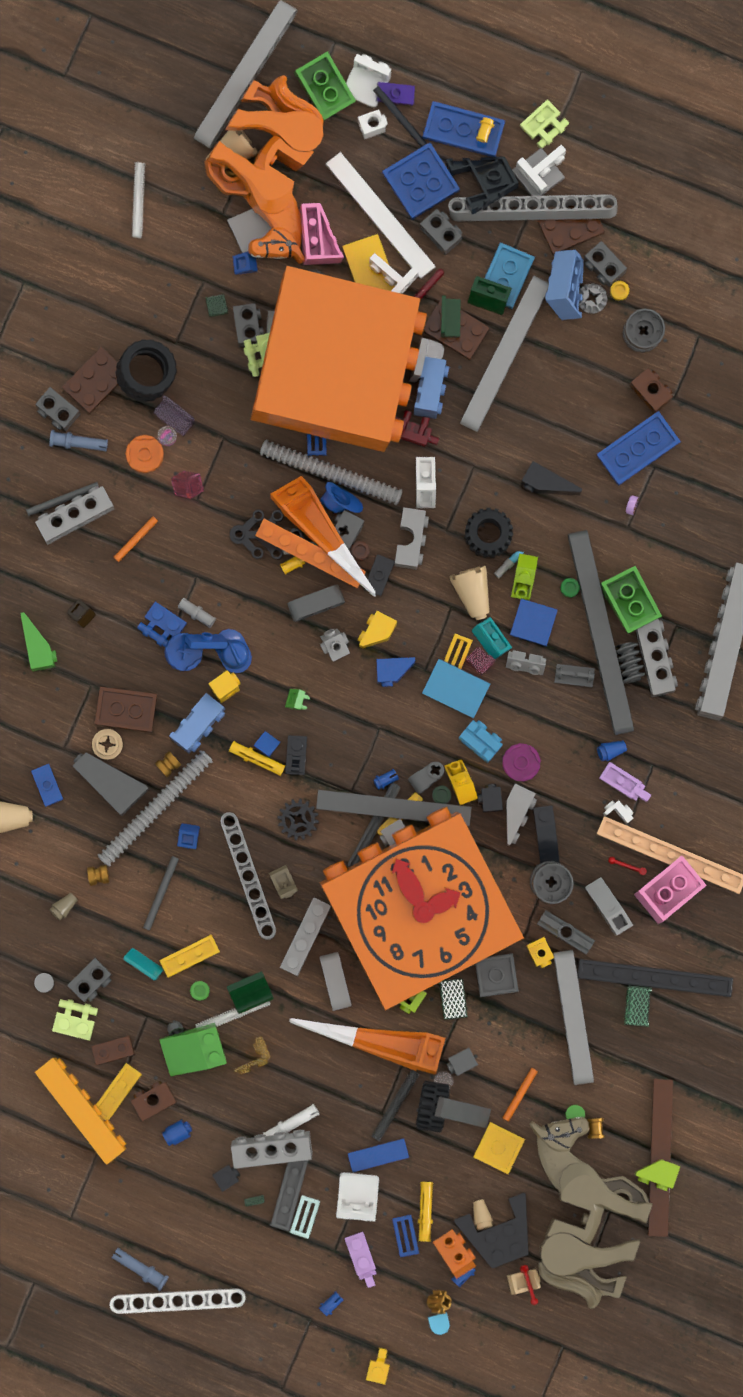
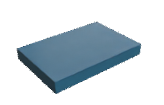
(510, 269)
(456, 688)

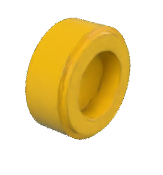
(619, 290)

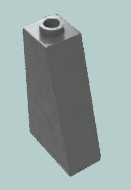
(113, 785)

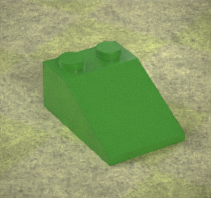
(324, 85)
(630, 600)
(193, 1050)

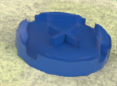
(180, 655)

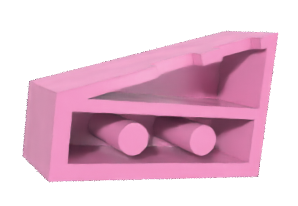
(317, 239)

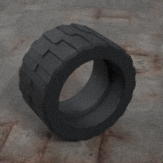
(161, 355)

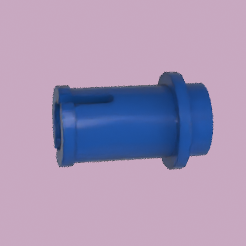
(384, 780)
(460, 1281)
(330, 1304)

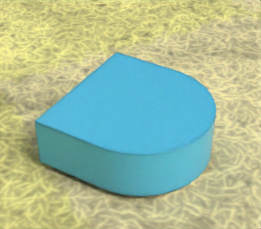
(439, 1323)

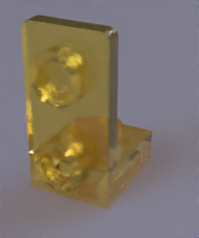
(260, 1048)

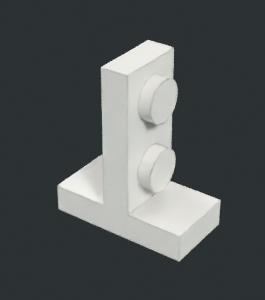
(541, 169)
(391, 276)
(425, 482)

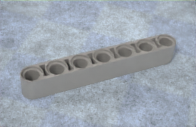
(241, 869)
(573, 1017)

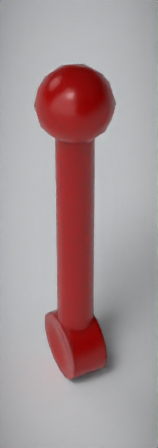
(642, 871)
(524, 1269)

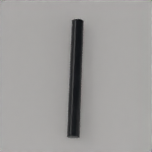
(399, 116)

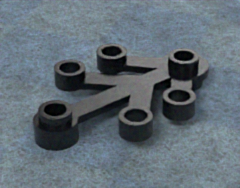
(251, 535)

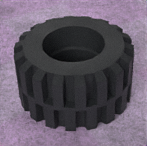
(493, 517)
(427, 1106)

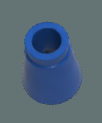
(610, 750)

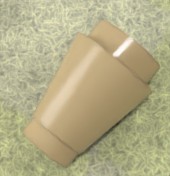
(482, 1217)

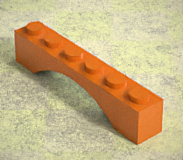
(303, 550)

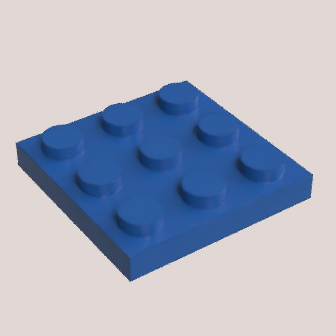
(421, 181)

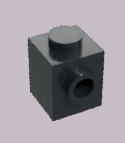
(490, 798)
(226, 1177)

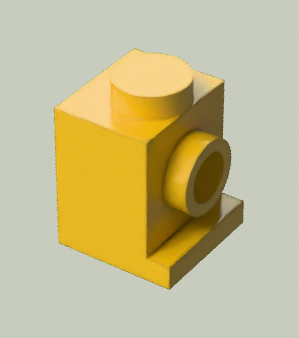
(533, 949)

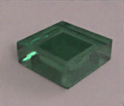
(216, 305)
(254, 1200)

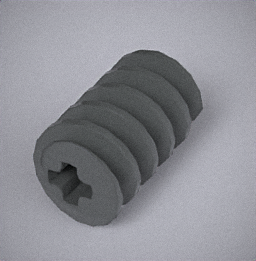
(630, 662)

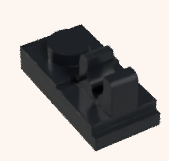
(296, 755)

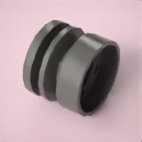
(640, 320)
(556, 891)

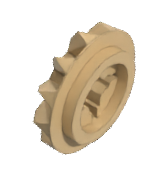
(101, 737)

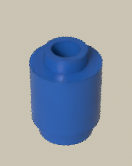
(177, 1132)

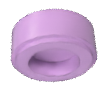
(632, 504)

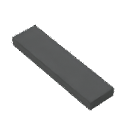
(462, 1112)
(289, 1194)

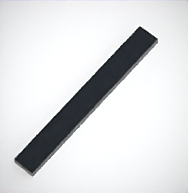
(655, 978)

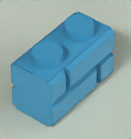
(481, 741)

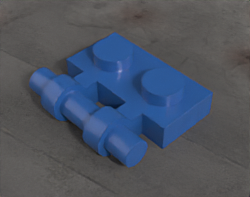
(164, 620)

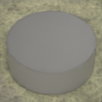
(44, 982)

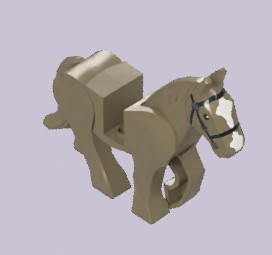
(566, 1249)

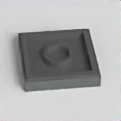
(496, 975)

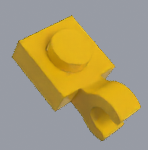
(378, 1369)

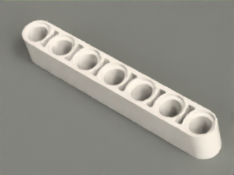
(168, 1300)

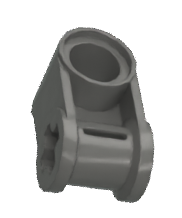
(424, 779)

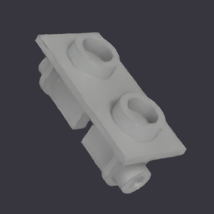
(517, 662)

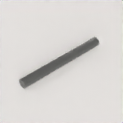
(61, 499)
(160, 894)

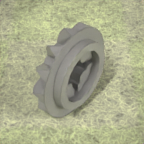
(589, 306)

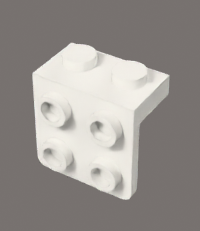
(364, 79)
(357, 1196)

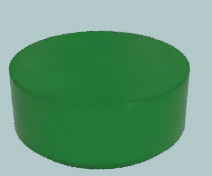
(570, 587)

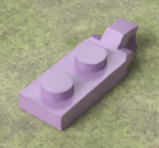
(624, 783)
(361, 1257)

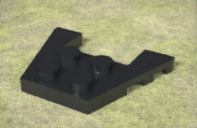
(492, 177)
(501, 1242)

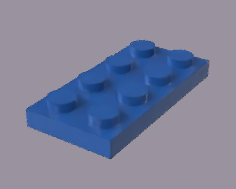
(460, 128)
(638, 448)

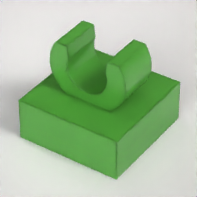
(295, 699)

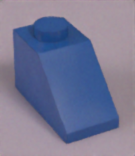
(392, 670)

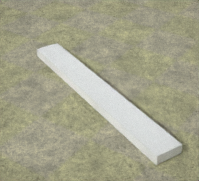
(380, 215)

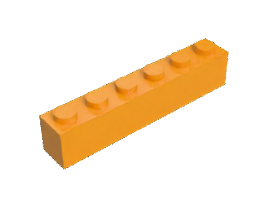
(81, 1110)

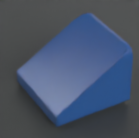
(244, 263)
(266, 744)
(188, 836)

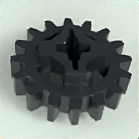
(293, 828)

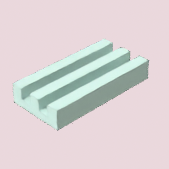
(310, 1201)

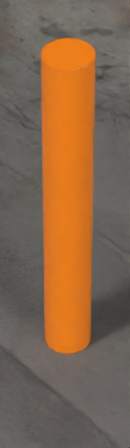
(136, 538)
(519, 1095)

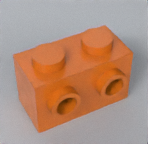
(454, 1253)

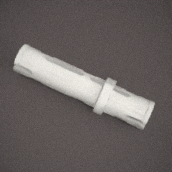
(294, 1121)

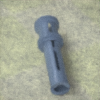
(68, 440)
(148, 1273)

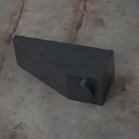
(547, 482)
(546, 833)

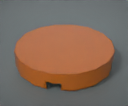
(146, 459)

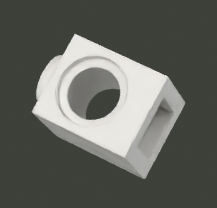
(368, 131)

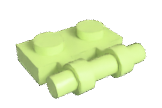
(540, 119)
(250, 351)
(72, 1025)

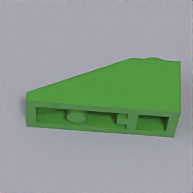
(38, 649)

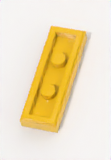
(189, 956)
(118, 1091)

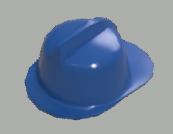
(338, 499)
(237, 655)

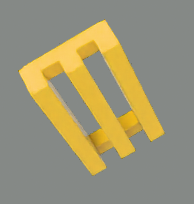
(462, 639)

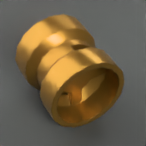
(168, 764)
(98, 875)

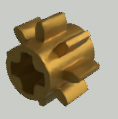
(439, 1301)

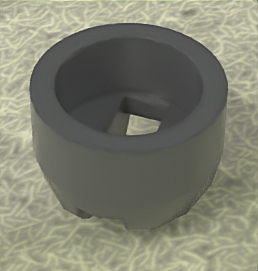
(174, 1028)

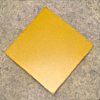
(499, 1148)

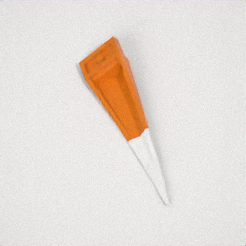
(305, 510)
(408, 1049)

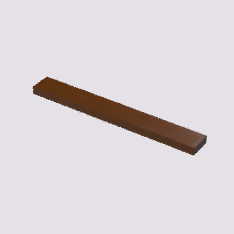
(660, 1150)

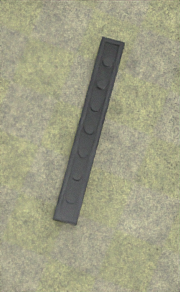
(384, 806)

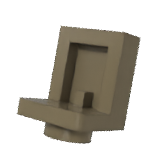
(283, 882)

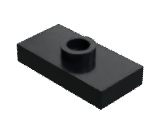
(380, 573)

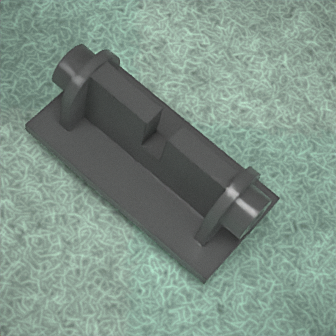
(574, 675)

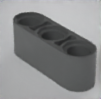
(316, 603)

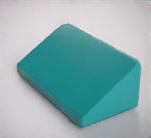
(491, 638)
(143, 964)

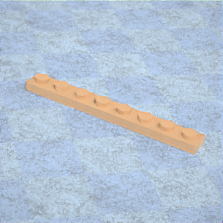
(669, 853)

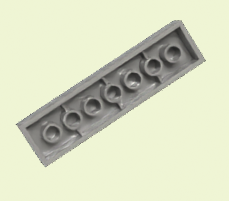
(724, 649)

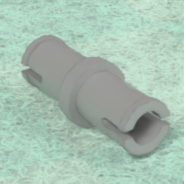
(196, 612)

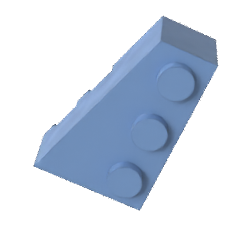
(564, 284)
(431, 388)
(198, 724)

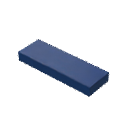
(378, 1155)

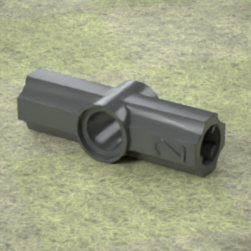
(577, 938)

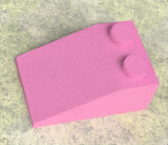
(670, 890)

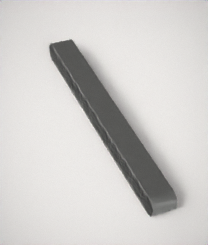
(600, 632)

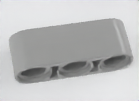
(335, 981)

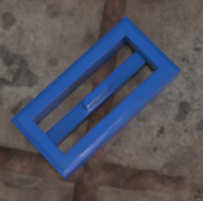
(316, 452)
(409, 1252)

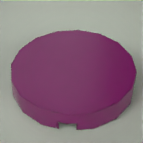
(521, 762)

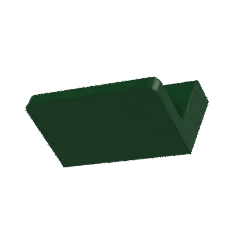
(489, 295)
(450, 317)
(250, 992)

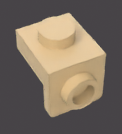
(518, 1282)

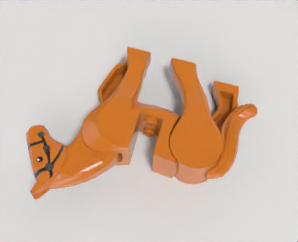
(296, 133)

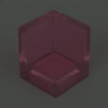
(187, 484)
(480, 660)

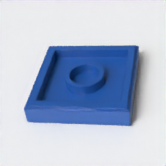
(533, 622)

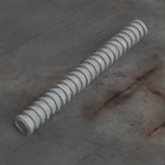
(331, 472)
(155, 808)

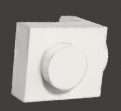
(623, 811)

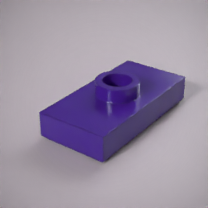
(398, 93)

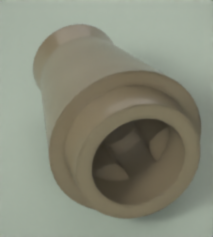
(62, 907)

